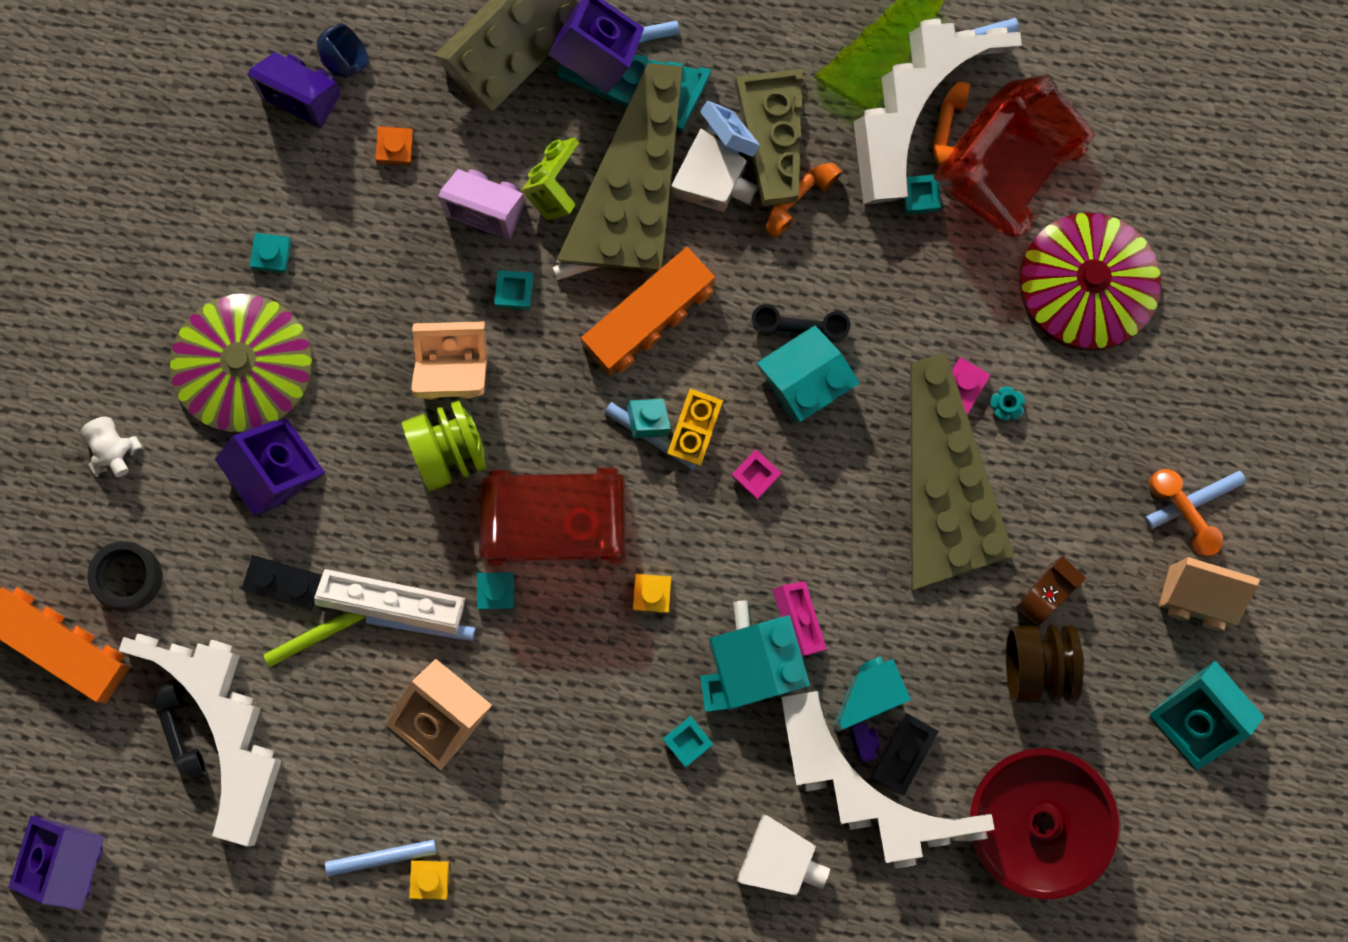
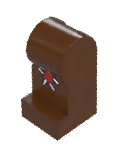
(1050, 591)

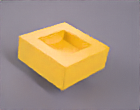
(652, 593)
(429, 879)

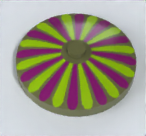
(241, 363)

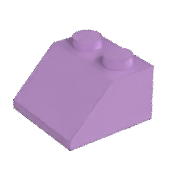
(482, 203)

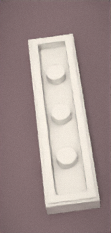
(390, 601)

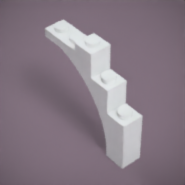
(886, 132)
(245, 774)
(901, 829)

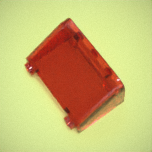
(1013, 152)
(553, 517)

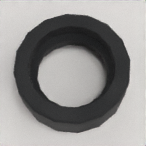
(105, 556)

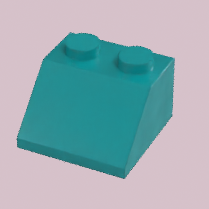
(807, 374)
(759, 662)
(871, 692)
(1207, 716)

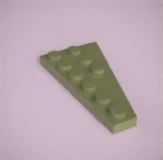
(628, 200)
(950, 494)

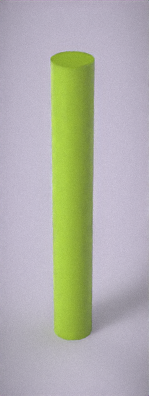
(311, 637)

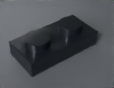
(281, 582)
(904, 754)

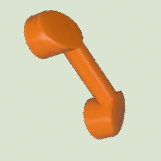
(955, 99)
(822, 176)
(1168, 484)

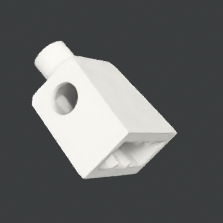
(712, 175)
(780, 860)

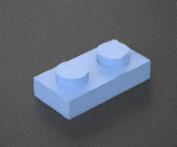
(730, 129)

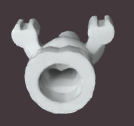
(107, 446)

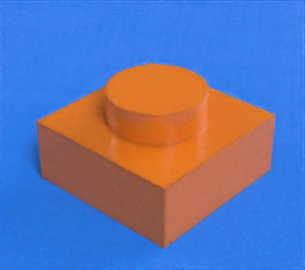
(394, 146)

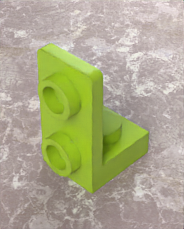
(542, 187)

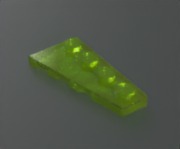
(885, 43)

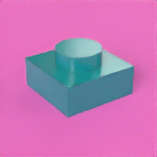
(922, 195)
(270, 253)
(514, 290)
(648, 418)
(495, 591)
(713, 693)
(688, 741)

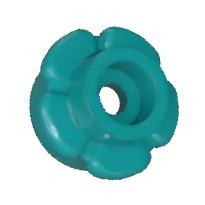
(1001, 410)

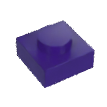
(865, 742)

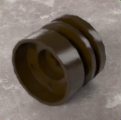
(1051, 663)

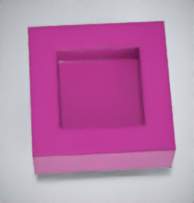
(756, 474)

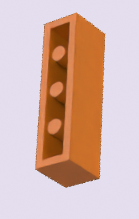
(649, 311)
(58, 648)

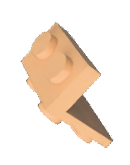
(449, 360)

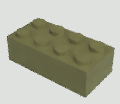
(502, 47)

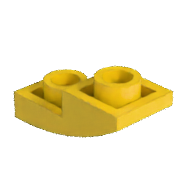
(694, 427)

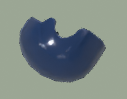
(340, 43)

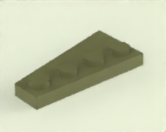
(772, 114)

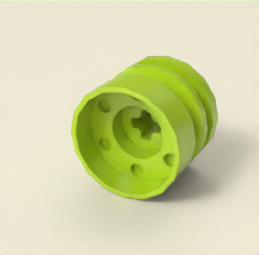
(444, 445)

